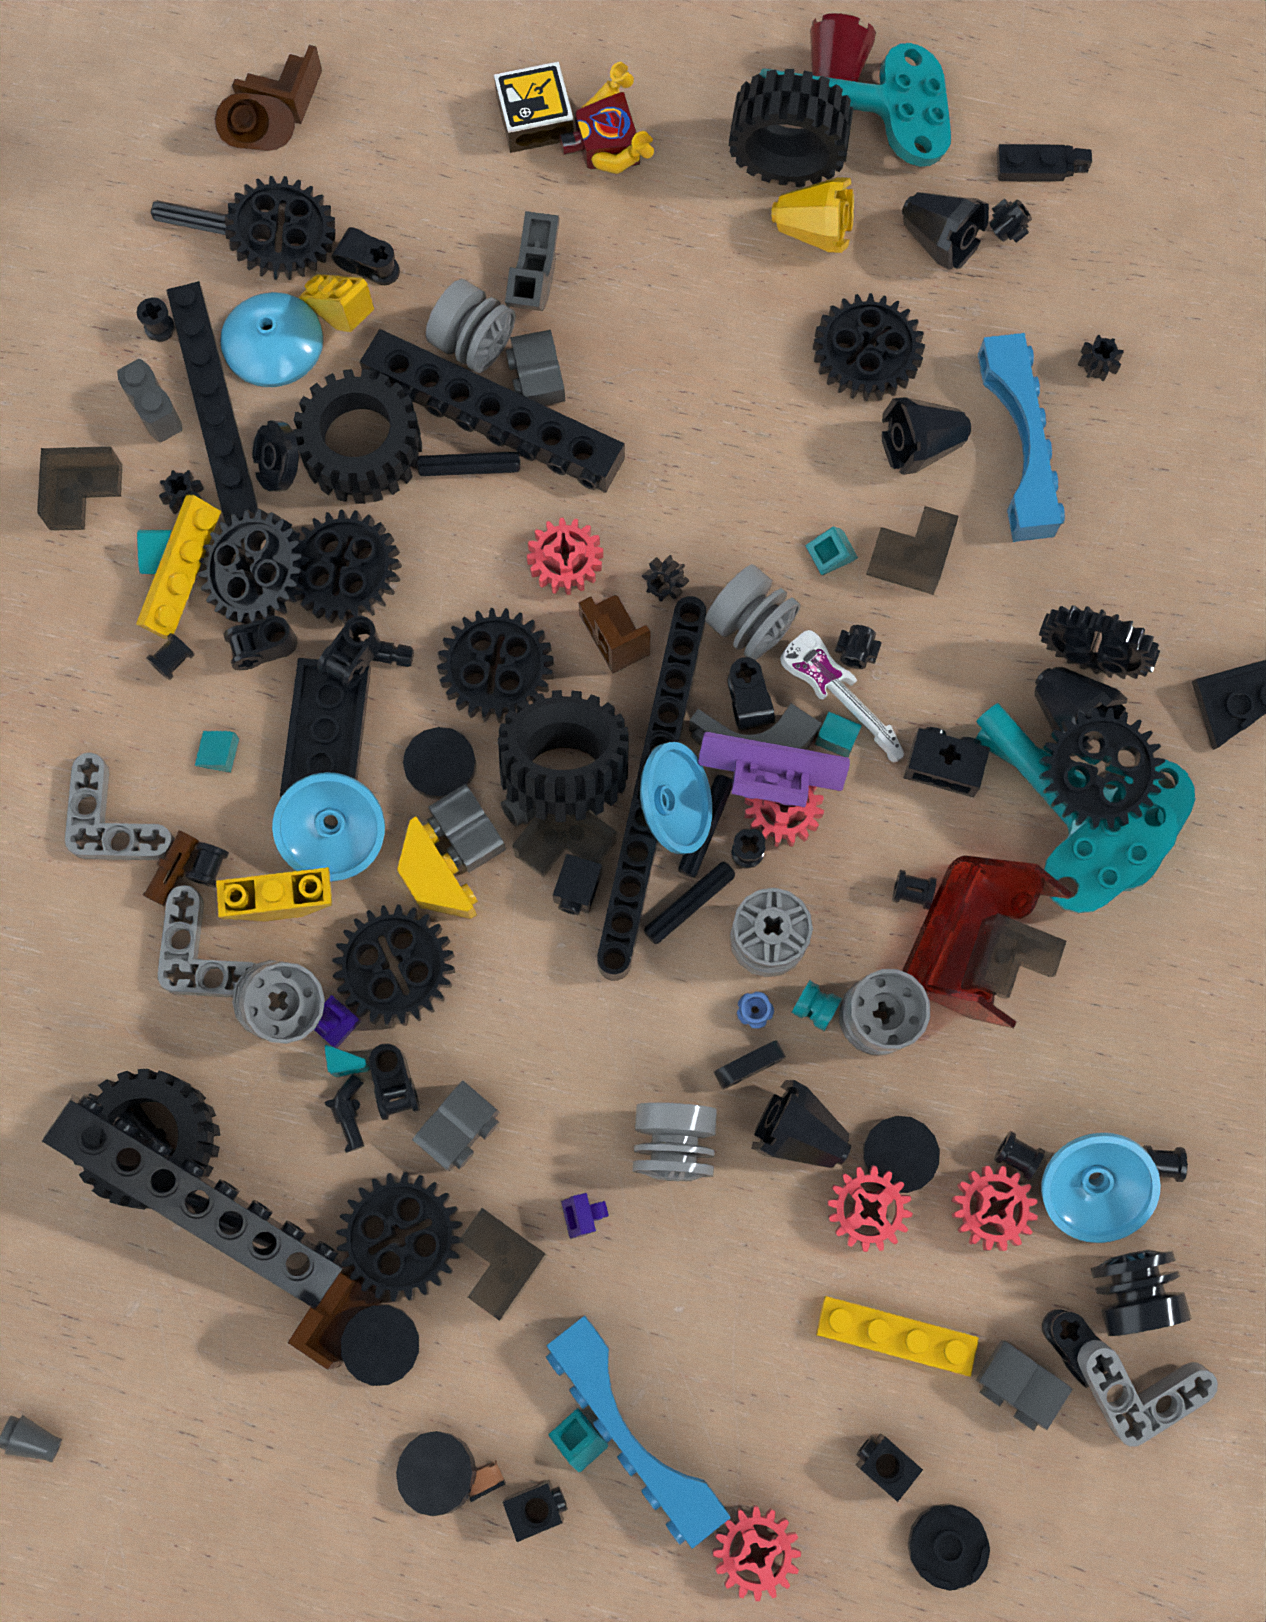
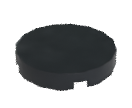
(276, 455)
(439, 762)
(904, 1149)
(380, 1345)
(436, 1473)
(948, 1546)

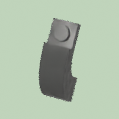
(532, 278)
(792, 730)

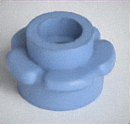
(758, 1000)

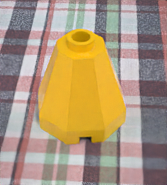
(817, 214)

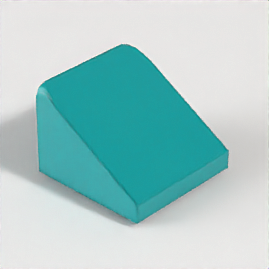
(151, 549)
(831, 550)
(838, 734)
(217, 750)
(343, 1063)
(578, 1440)

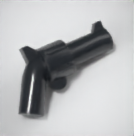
(345, 1112)

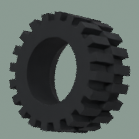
(787, 152)
(365, 473)
(563, 724)
(185, 1103)

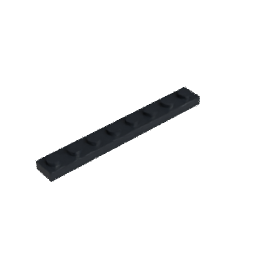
(212, 401)

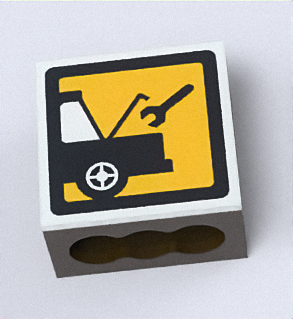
(533, 106)

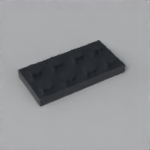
(324, 725)

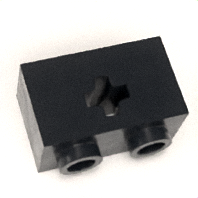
(927, 763)

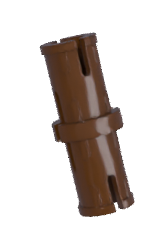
(182, 845)

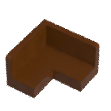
(294, 86)
(615, 632)
(324, 1325)

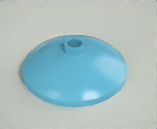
(276, 354)
(676, 798)
(311, 843)
(1104, 1206)

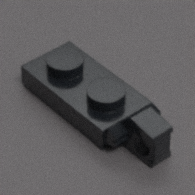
(1041, 162)

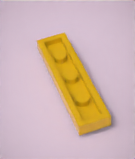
(178, 567)
(897, 1336)

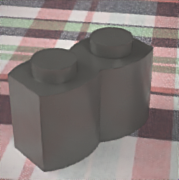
(536, 367)
(149, 400)
(466, 828)
(457, 1126)
(1023, 1385)

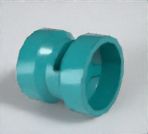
(816, 1005)

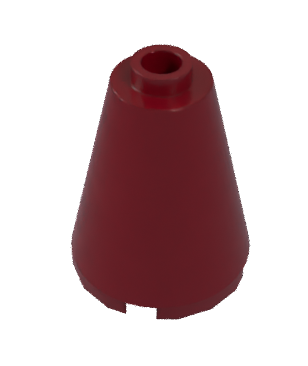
(840, 46)

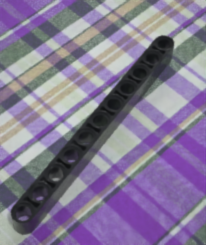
(640, 836)

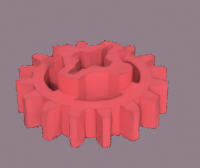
(549, 557)
(782, 819)
(855, 1220)
(1004, 1222)
(774, 1543)

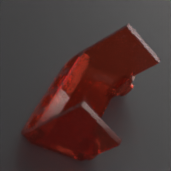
(968, 893)

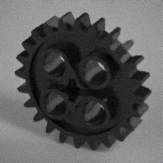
(248, 223)
(889, 366)
(253, 567)
(373, 571)
(1120, 652)
(463, 660)
(1113, 737)
(363, 980)
(414, 1269)

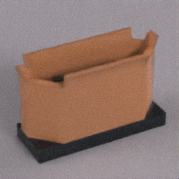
(487, 1480)

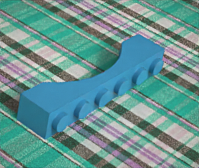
(1008, 374)
(685, 1499)

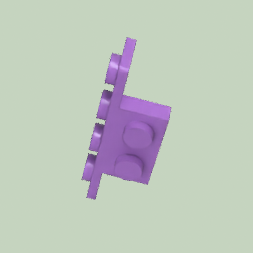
(772, 770)

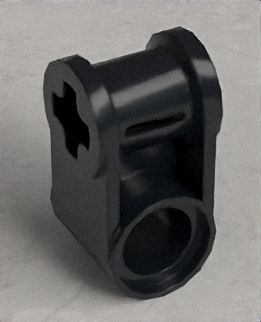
(366, 257)
(253, 645)
(346, 657)
(750, 700)
(393, 1083)
(1069, 1346)

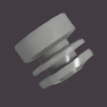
(470, 325)
(746, 607)
(770, 953)
(891, 992)
(300, 1001)
(674, 1140)

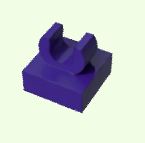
(336, 1022)
(581, 1214)

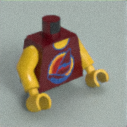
(607, 129)

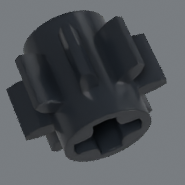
(1010, 220)
(1100, 358)
(177, 487)
(665, 578)
(858, 646)

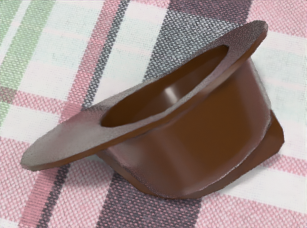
(254, 121)

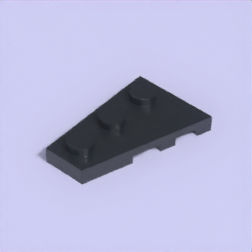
(1231, 700)

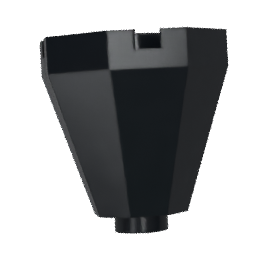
(946, 225)
(921, 433)
(1066, 692)
(801, 1129)

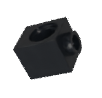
(577, 885)
(904, 1473)
(521, 1523)

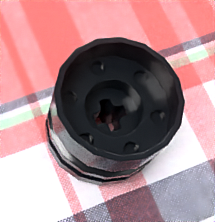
(1140, 1293)

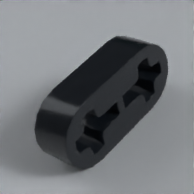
(749, 1064)

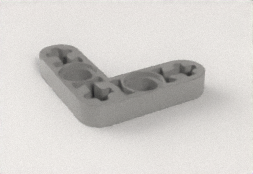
(94, 823)
(187, 958)
(1142, 1406)

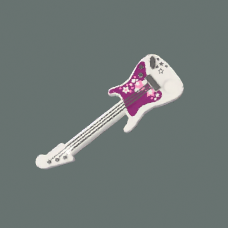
(810, 661)

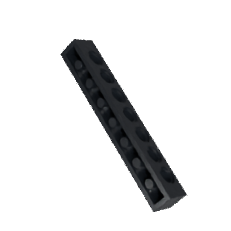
(606, 454)
(304, 1283)

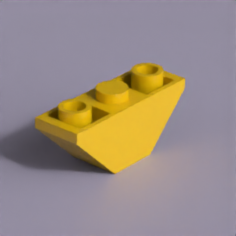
(339, 300)
(432, 875)
(274, 895)

